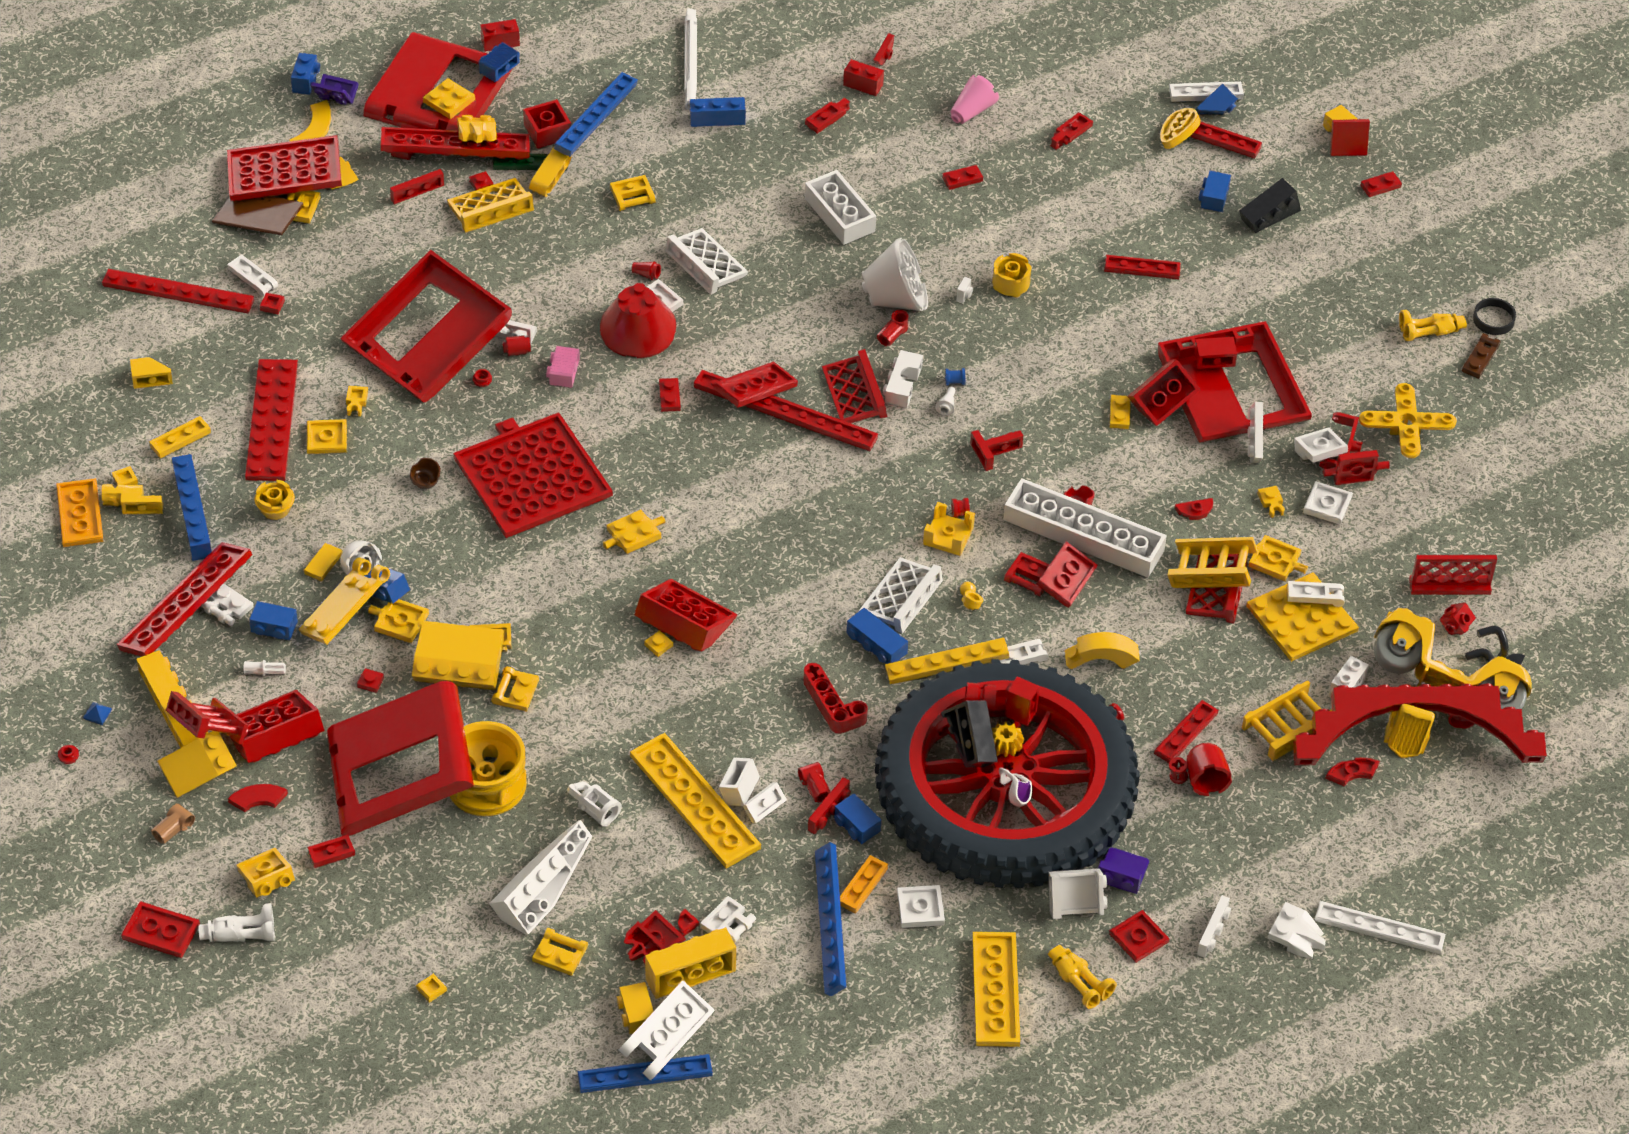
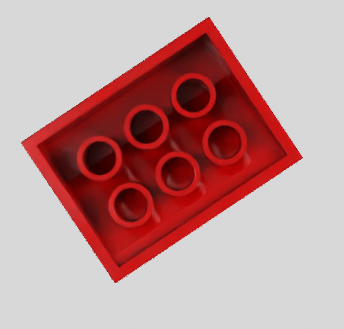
(684, 614)
(278, 725)

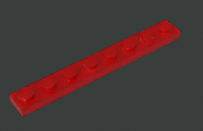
(178, 291)

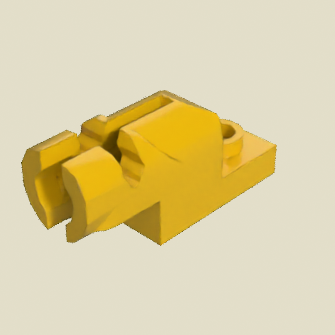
(131, 499)

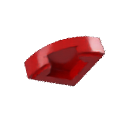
(687, 922)

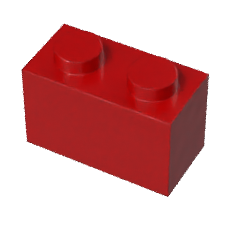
(503, 31)
(863, 77)
(1215, 352)
(1021, 700)

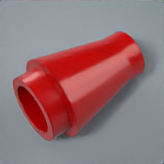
(647, 269)

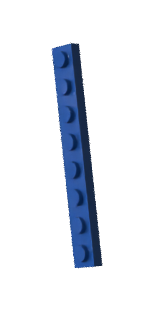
(595, 114)
(830, 919)

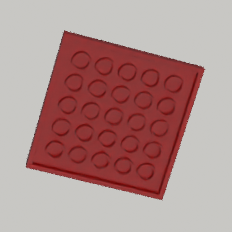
(532, 474)

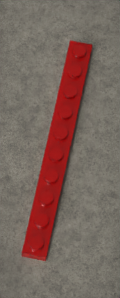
(799, 415)

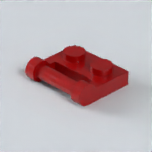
(1028, 567)

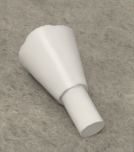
(946, 404)

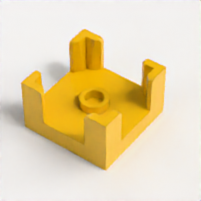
(948, 532)

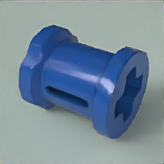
(955, 376)

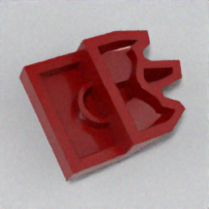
(651, 935)

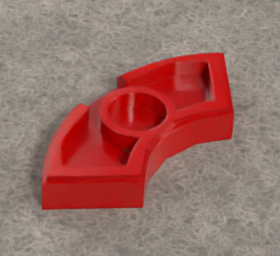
(1349, 770)
(257, 795)

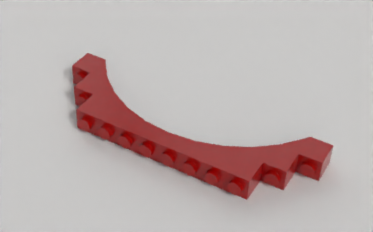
(1473, 703)

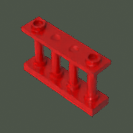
(205, 718)

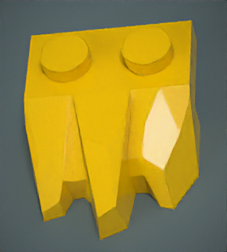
(476, 128)

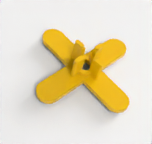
(1398, 420)

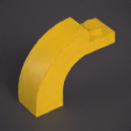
(1103, 646)

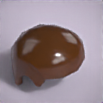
(425, 473)

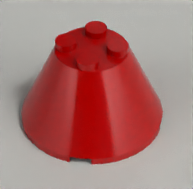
(638, 323)

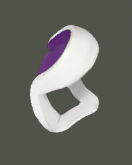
(1020, 791)

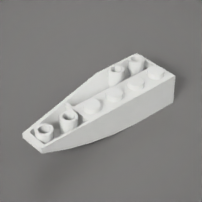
(541, 881)

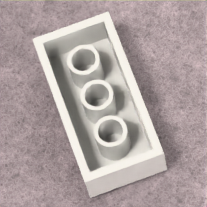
(840, 207)

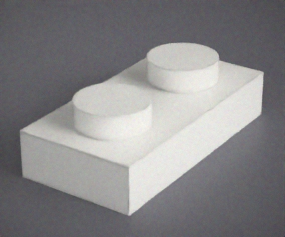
(764, 802)

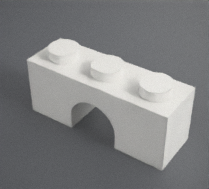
(906, 366)

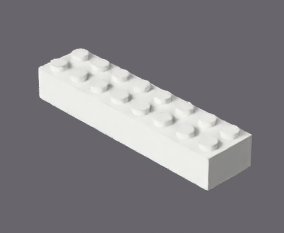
(1084, 527)

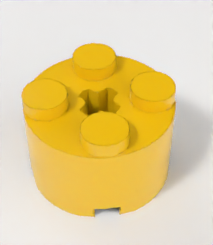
(1011, 275)

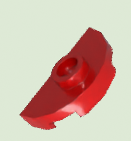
(885, 51)
(1195, 509)

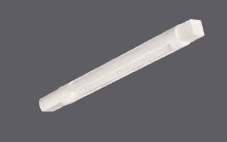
(690, 57)

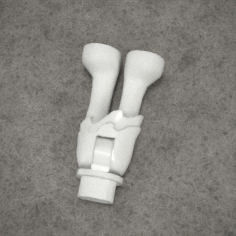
(231, 927)

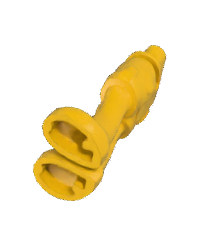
(1436, 324)
(1072, 968)

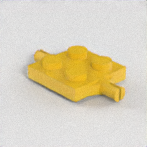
(633, 531)
(1276, 558)
(399, 620)

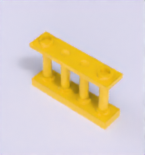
(1212, 577)
(1283, 745)

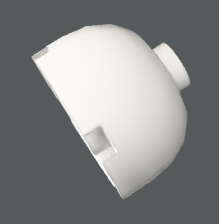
(359, 549)

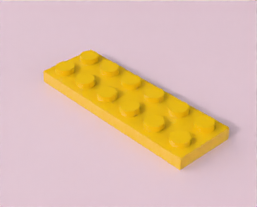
(996, 989)

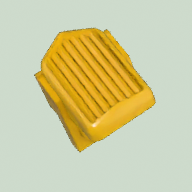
(1408, 730)

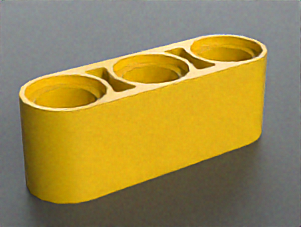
(549, 172)

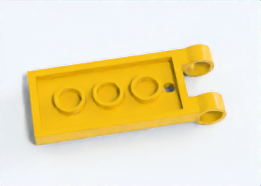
(344, 601)

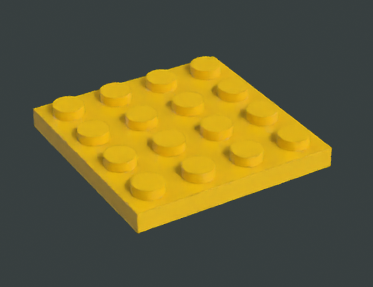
(1300, 626)

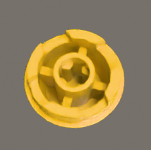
(274, 499)

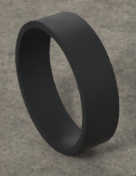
(1492, 330)

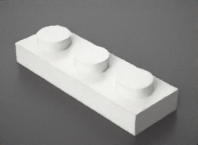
(1255, 432)
(1214, 927)

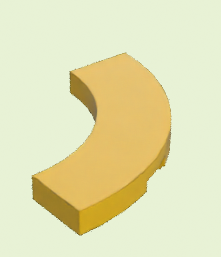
(320, 122)

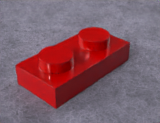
(962, 177)
(1381, 184)
(669, 394)
(331, 851)

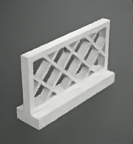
(696, 266)
(914, 598)

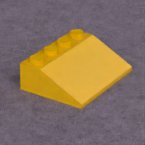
(458, 654)

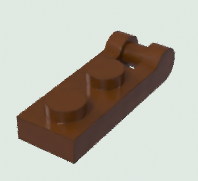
(1481, 356)

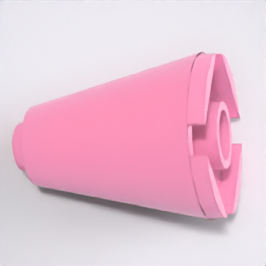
(973, 99)

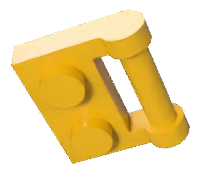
(630, 188)
(310, 200)
(521, 692)
(557, 957)

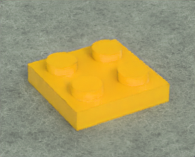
(449, 98)

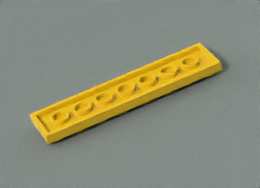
(695, 800)

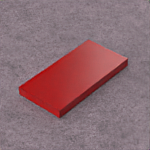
(755, 384)

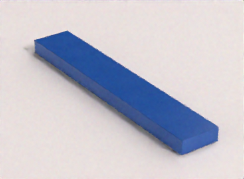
(632, 1074)

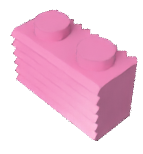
(563, 367)

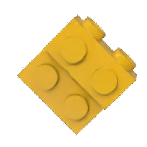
(266, 872)

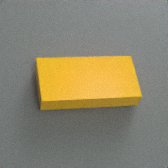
(323, 562)

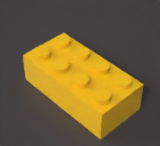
(691, 962)

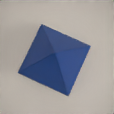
(97, 713)

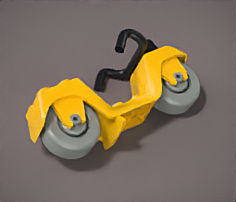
(1406, 644)

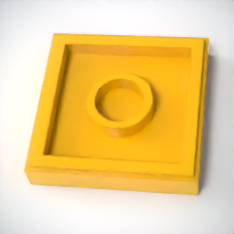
(326, 436)

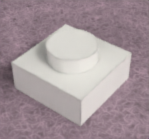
(964, 290)

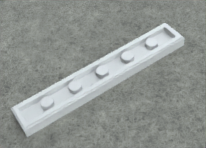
(1380, 927)

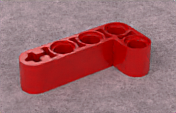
(838, 716)

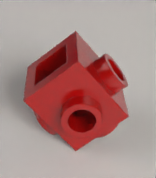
(1457, 618)

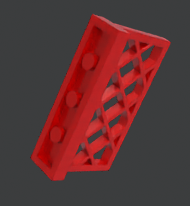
(871, 387)
(1454, 582)
(1231, 597)

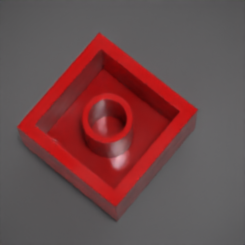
(546, 123)

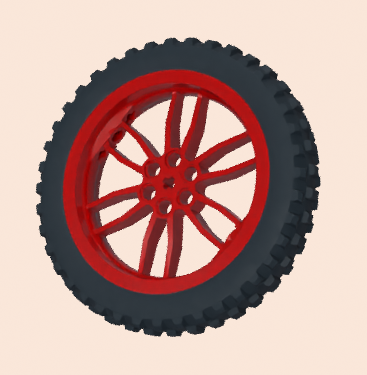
(991, 853)

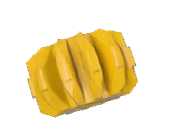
(1007, 739)

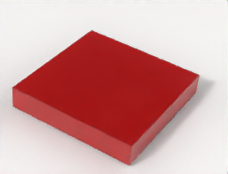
(1349, 137)
(1139, 936)

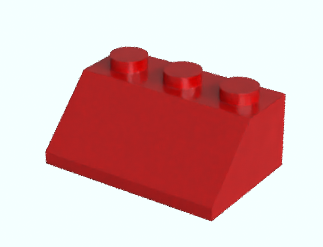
(1164, 392)

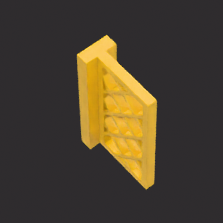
(491, 212)

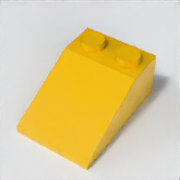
(196, 763)

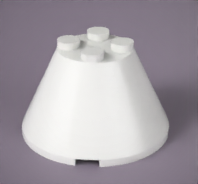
(895, 279)

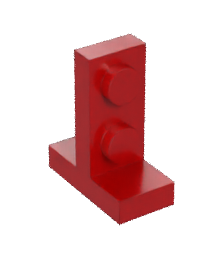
(989, 448)

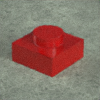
(480, 180)
(272, 303)
(506, 426)
(370, 680)

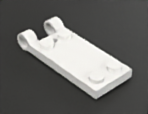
(669, 1027)

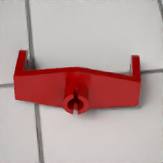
(1353, 446)

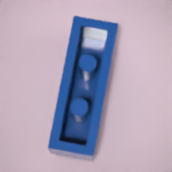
(717, 111)
(877, 637)

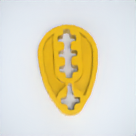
(1174, 134)

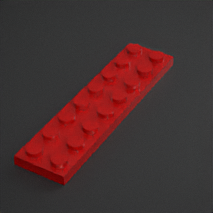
(448, 143)
(271, 420)
(184, 599)

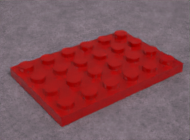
(284, 168)

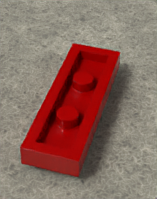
(417, 186)
(820, 816)

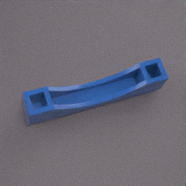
(191, 507)

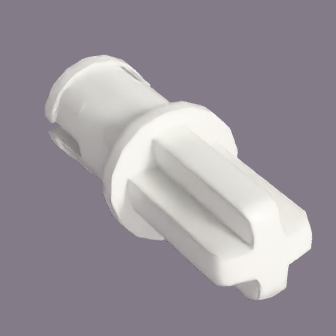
(263, 668)

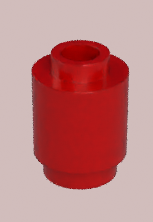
(516, 345)

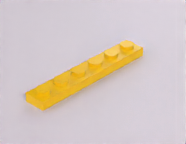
(945, 661)

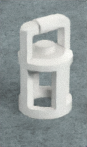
(588, 799)

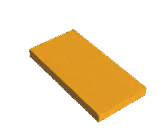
(79, 512)

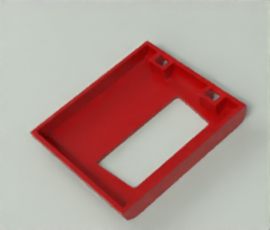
(415, 74)
(447, 344)
(1214, 408)
(389, 730)

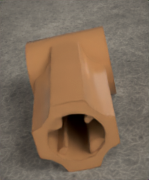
(177, 819)

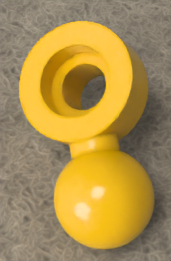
(970, 598)

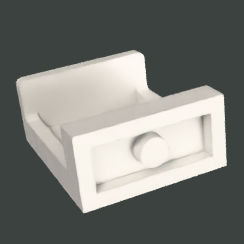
(1077, 892)

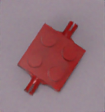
(1356, 467)

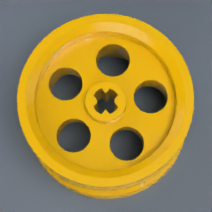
(491, 791)

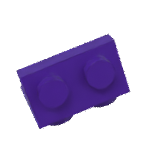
(336, 88)
(1124, 869)

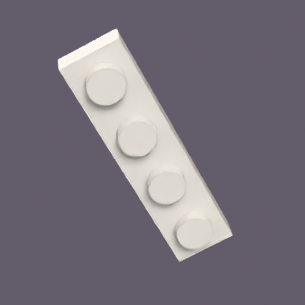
(1201, 91)

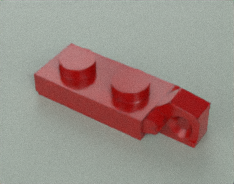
(827, 115)
(1071, 130)

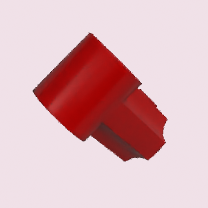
(894, 328)
(814, 780)

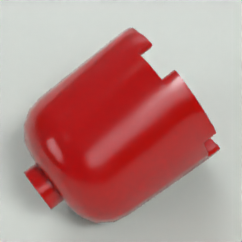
(1208, 769)

